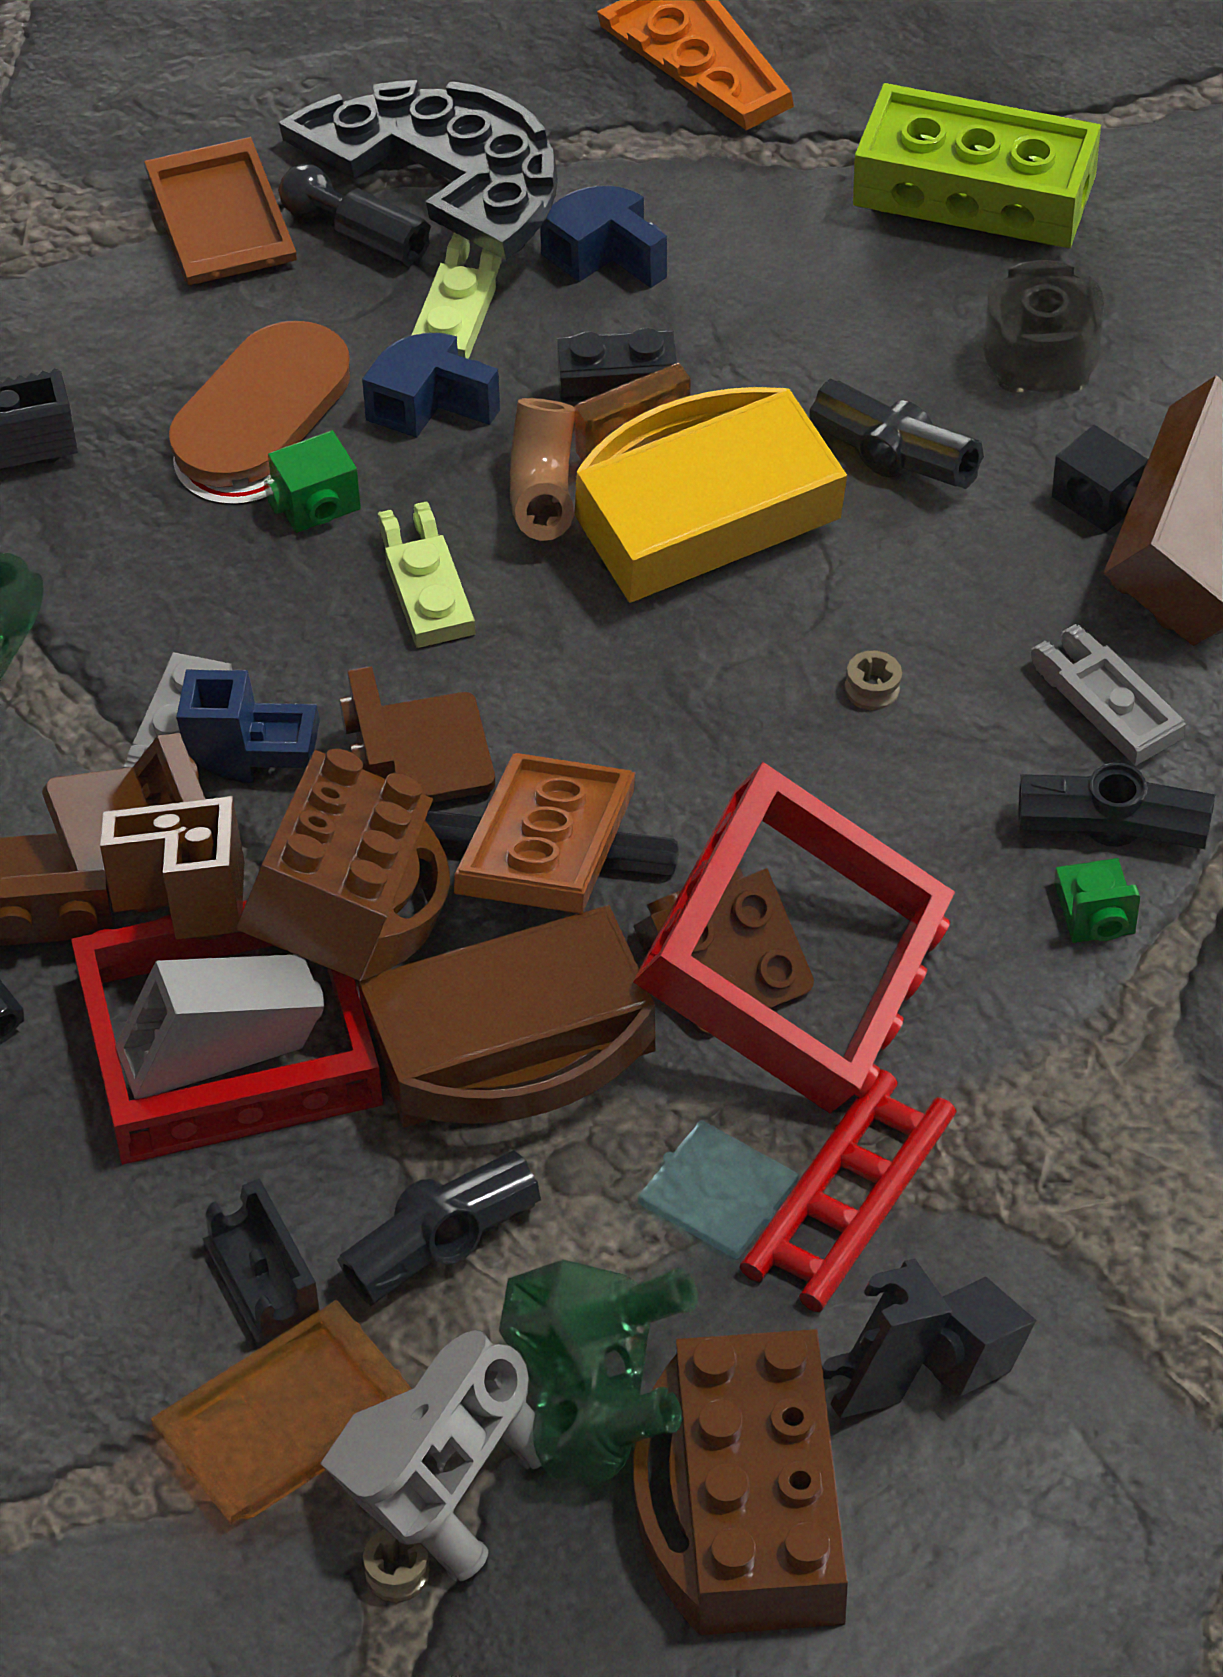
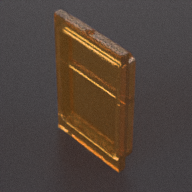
(278, 1412)

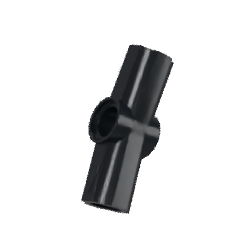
(895, 436)
(1115, 807)
(438, 1224)

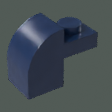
(602, 227)
(424, 375)
(234, 734)

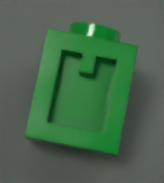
(1097, 900)

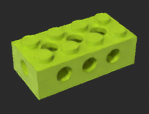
(976, 165)

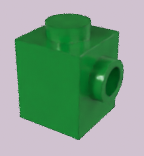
(312, 482)

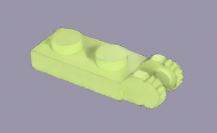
(459, 296)
(426, 580)

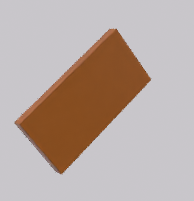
(545, 833)

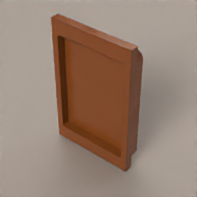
(219, 211)

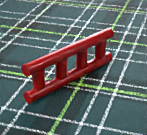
(856, 1225)

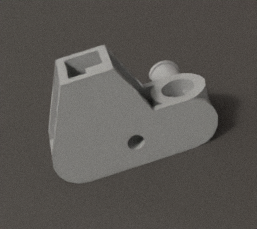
(397, 1449)

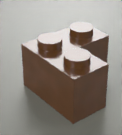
(177, 858)

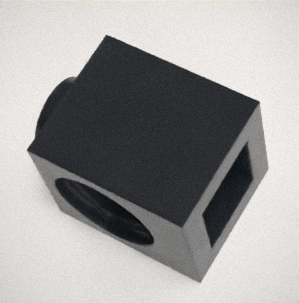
(1097, 477)

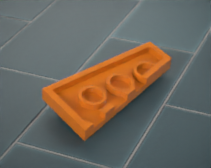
(703, 52)

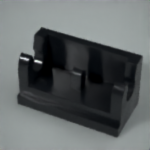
(260, 1265)
(892, 1341)

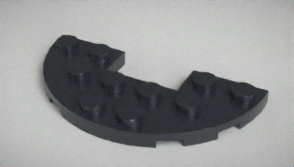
(465, 133)

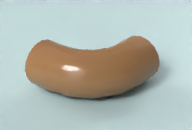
(541, 468)

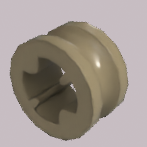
(876, 695)
(405, 1582)

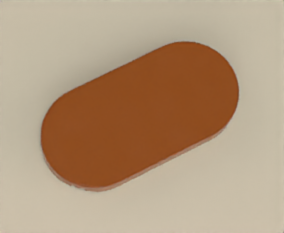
(259, 402)

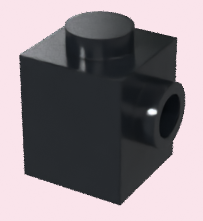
(979, 1337)

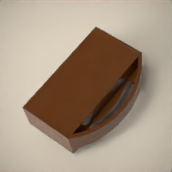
(1174, 527)
(348, 868)
(510, 1022)
(749, 1487)

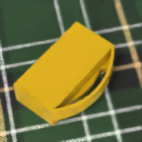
(718, 491)

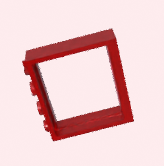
(742, 1020)
(227, 1106)

